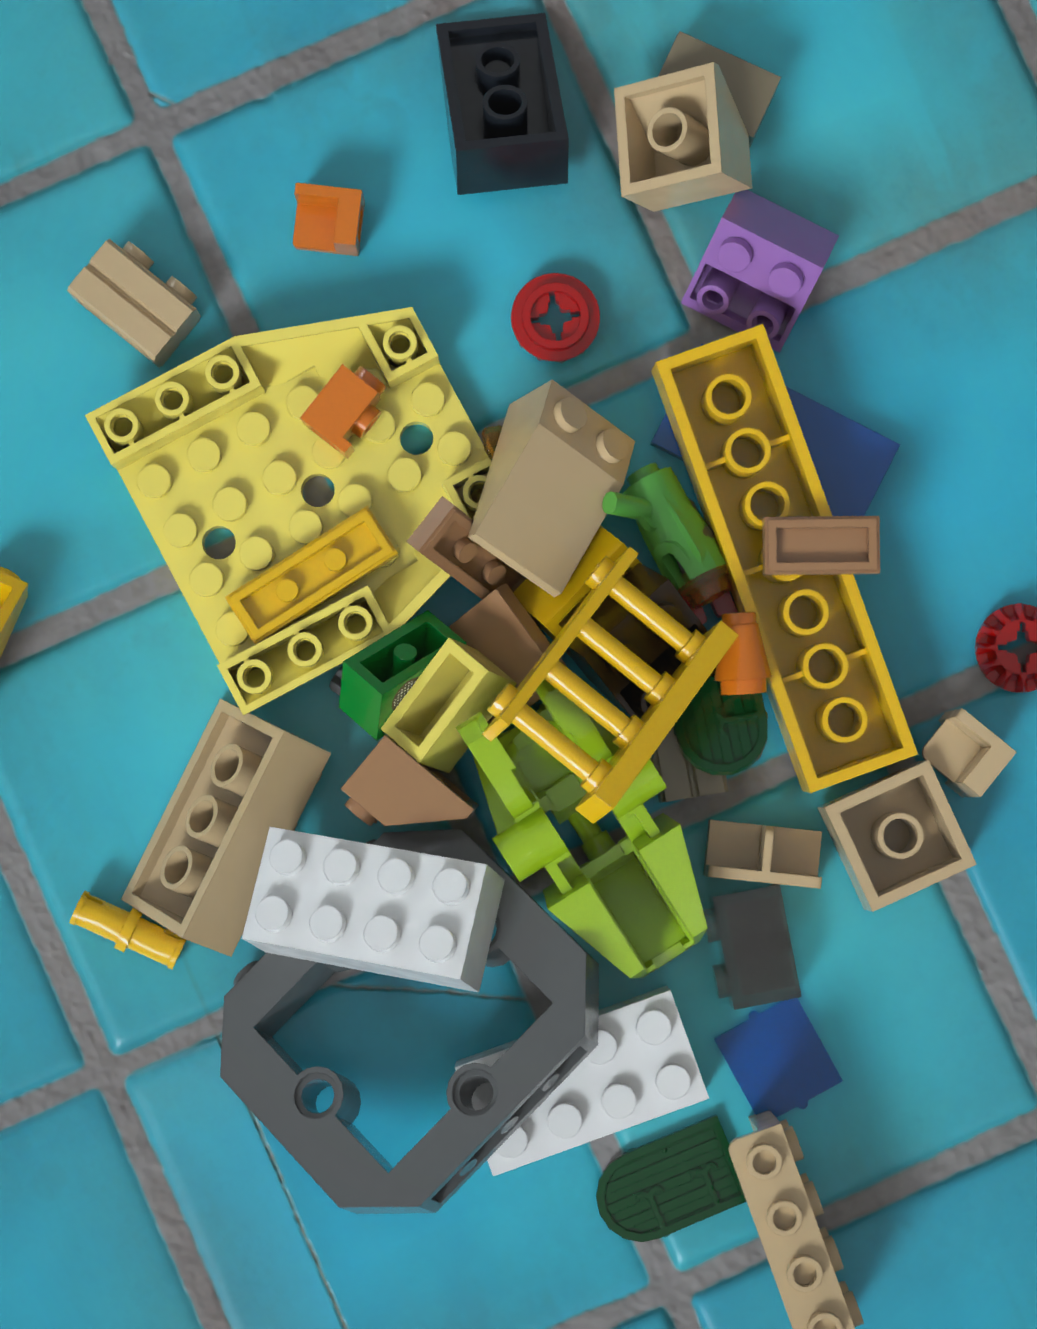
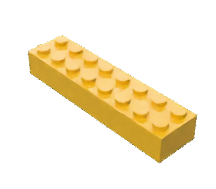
(815, 630)

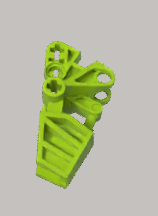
(633, 896)

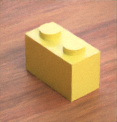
(445, 695)

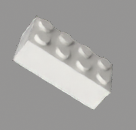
(374, 908)
(629, 1078)

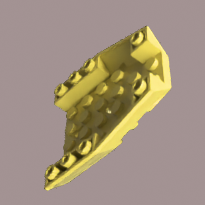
(229, 452)

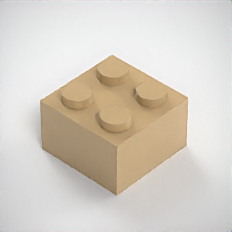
(897, 835)

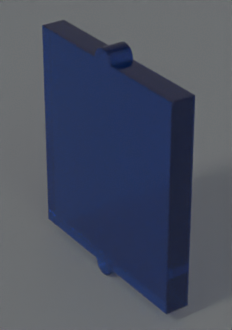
(778, 1058)

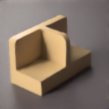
(966, 753)
(763, 854)

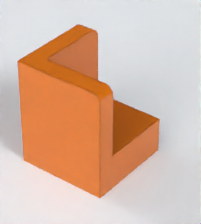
(328, 219)

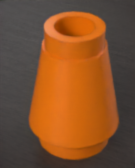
(745, 663)

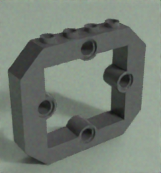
(327, 1142)

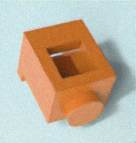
(345, 408)

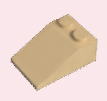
(549, 485)

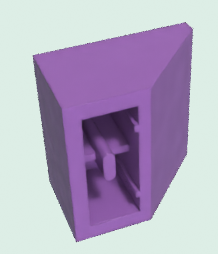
(759, 267)

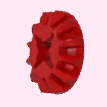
(572, 298)
(999, 665)

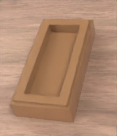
(821, 545)

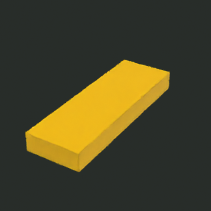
(311, 575)

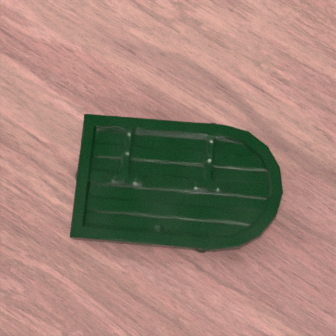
(722, 731)
(669, 1183)

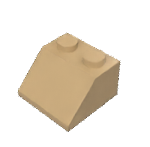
(680, 139)

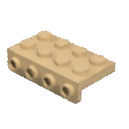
(784, 1214)

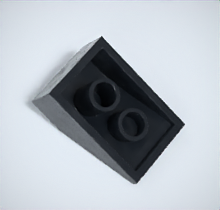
(502, 104)

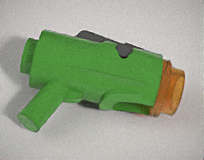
(673, 533)

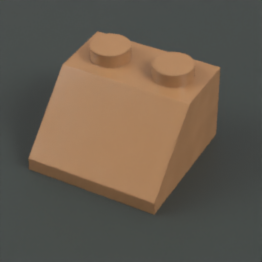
(402, 791)

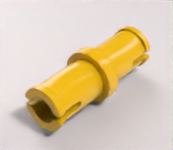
(127, 930)

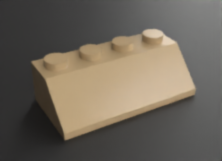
(216, 825)

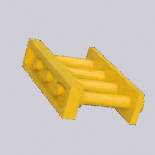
(634, 736)

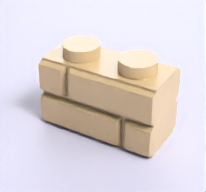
(135, 301)

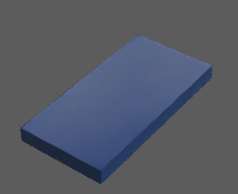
(844, 453)

